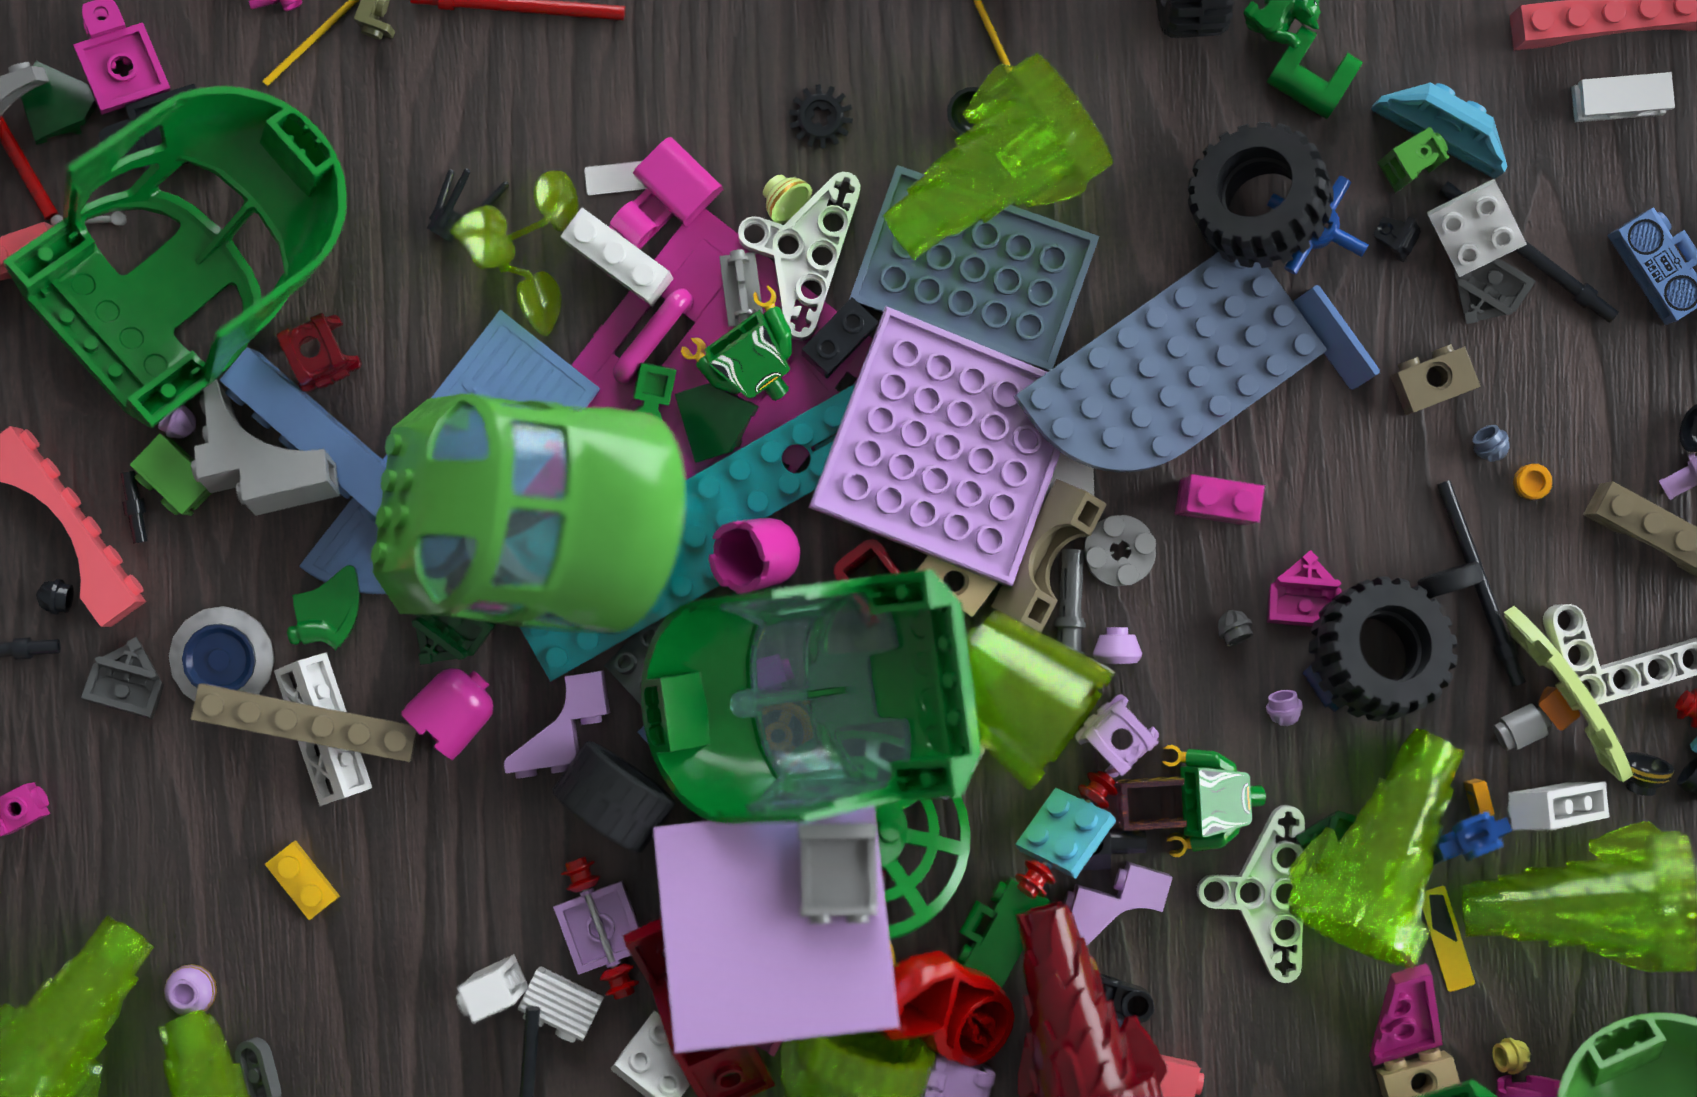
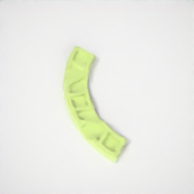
(1573, 690)

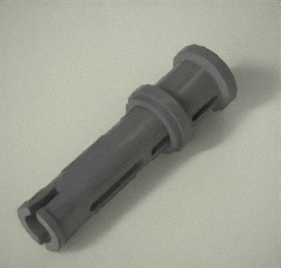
(1069, 622)

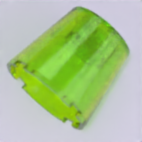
(1029, 694)

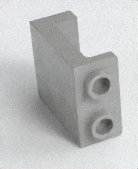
(838, 871)

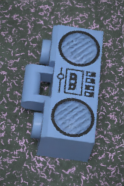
(1657, 265)

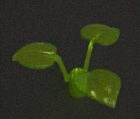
(484, 237)

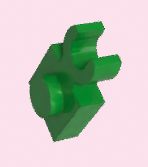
(653, 387)

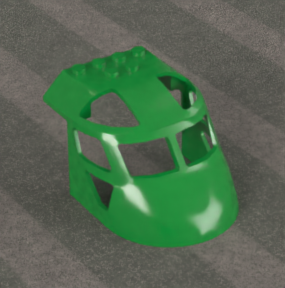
(127, 323)

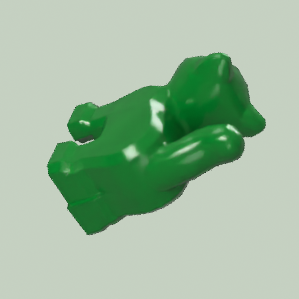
(1277, 17)

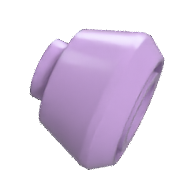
(1117, 647)

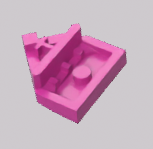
(1301, 593)

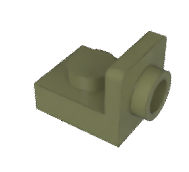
(367, 18)

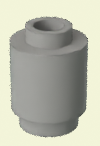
(1522, 727)

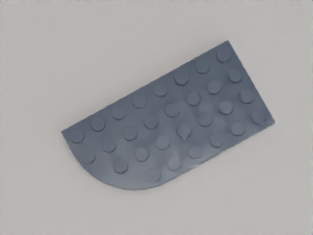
(1173, 369)

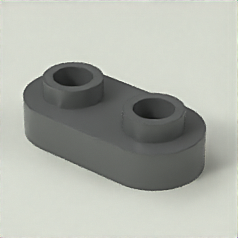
(258, 1068)

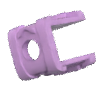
(1100, 727)
(958, 1080)

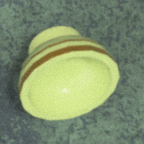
(785, 197)

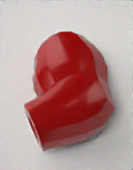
(951, 1008)

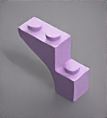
(558, 742)
(1136, 888)

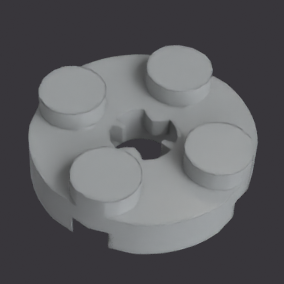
(1125, 570)

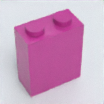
(1219, 500)

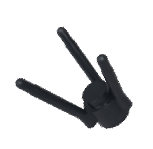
(444, 217)

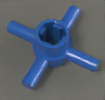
(1331, 234)

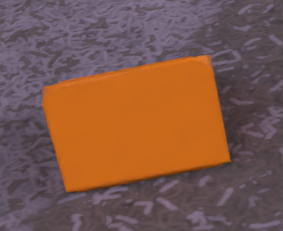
(1557, 708)

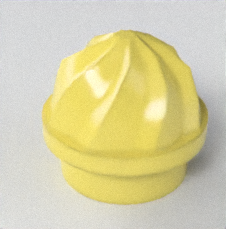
(1511, 1056)

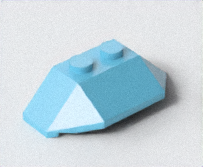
(1462, 124)

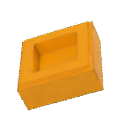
(1478, 797)

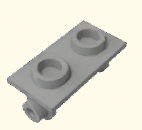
(739, 285)

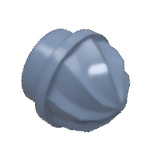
(1491, 443)

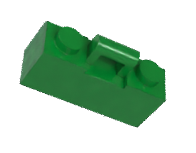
(1000, 943)

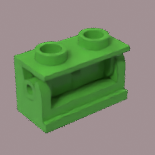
(1412, 156)
(168, 470)

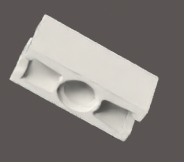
(1623, 97)

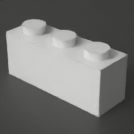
(617, 257)
(1558, 805)
(492, 989)

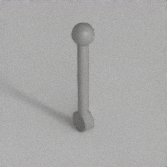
(117, 218)

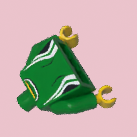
(749, 355)
(1213, 800)

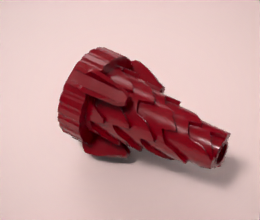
(1074, 1030)

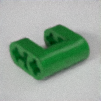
(1305, 85)

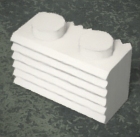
(562, 1004)

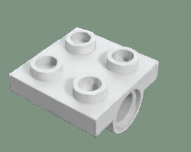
(1476, 228)
(649, 1063)

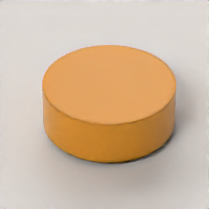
(1533, 481)

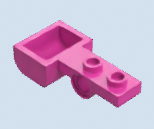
(673, 186)

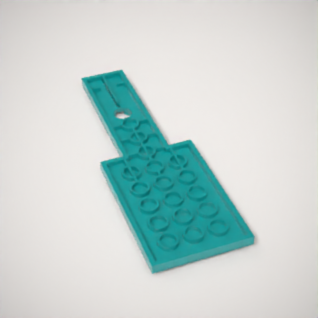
(737, 488)

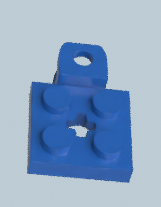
(1472, 838)

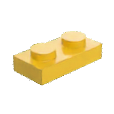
(302, 880)

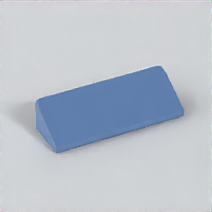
(1342, 345)

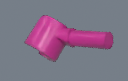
(286, 4)

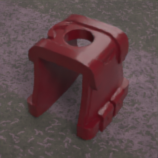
(327, 364)
(861, 555)

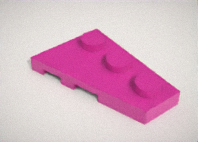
(1407, 1017)

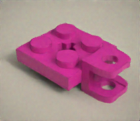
(114, 42)

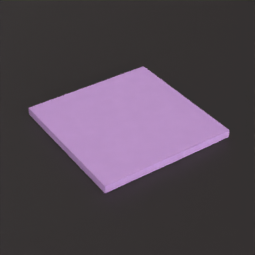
(939, 450)
(745, 957)

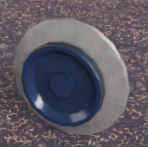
(221, 650)

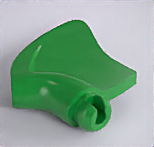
(327, 611)

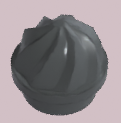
(1234, 627)

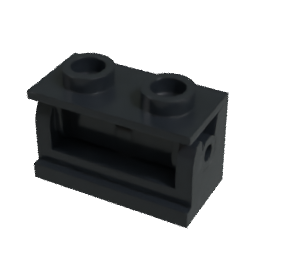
(839, 338)

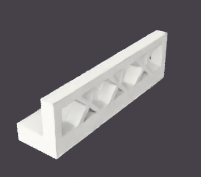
(319, 688)

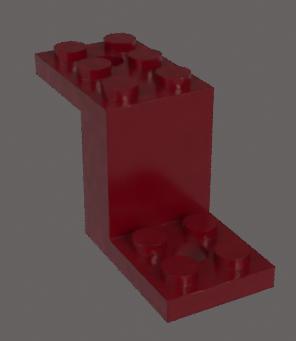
(702, 1067)

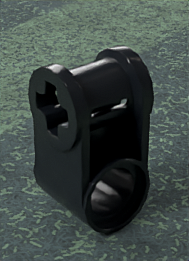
(1121, 992)

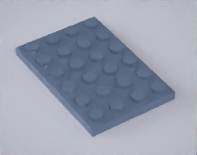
(993, 283)

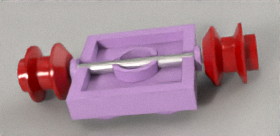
(595, 927)

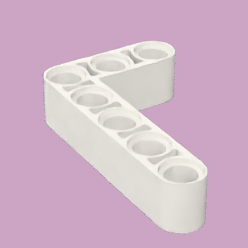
(1634, 668)

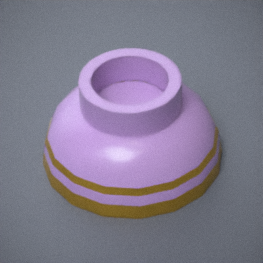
(190, 989)

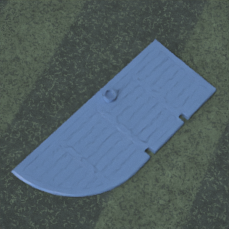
(500, 364)

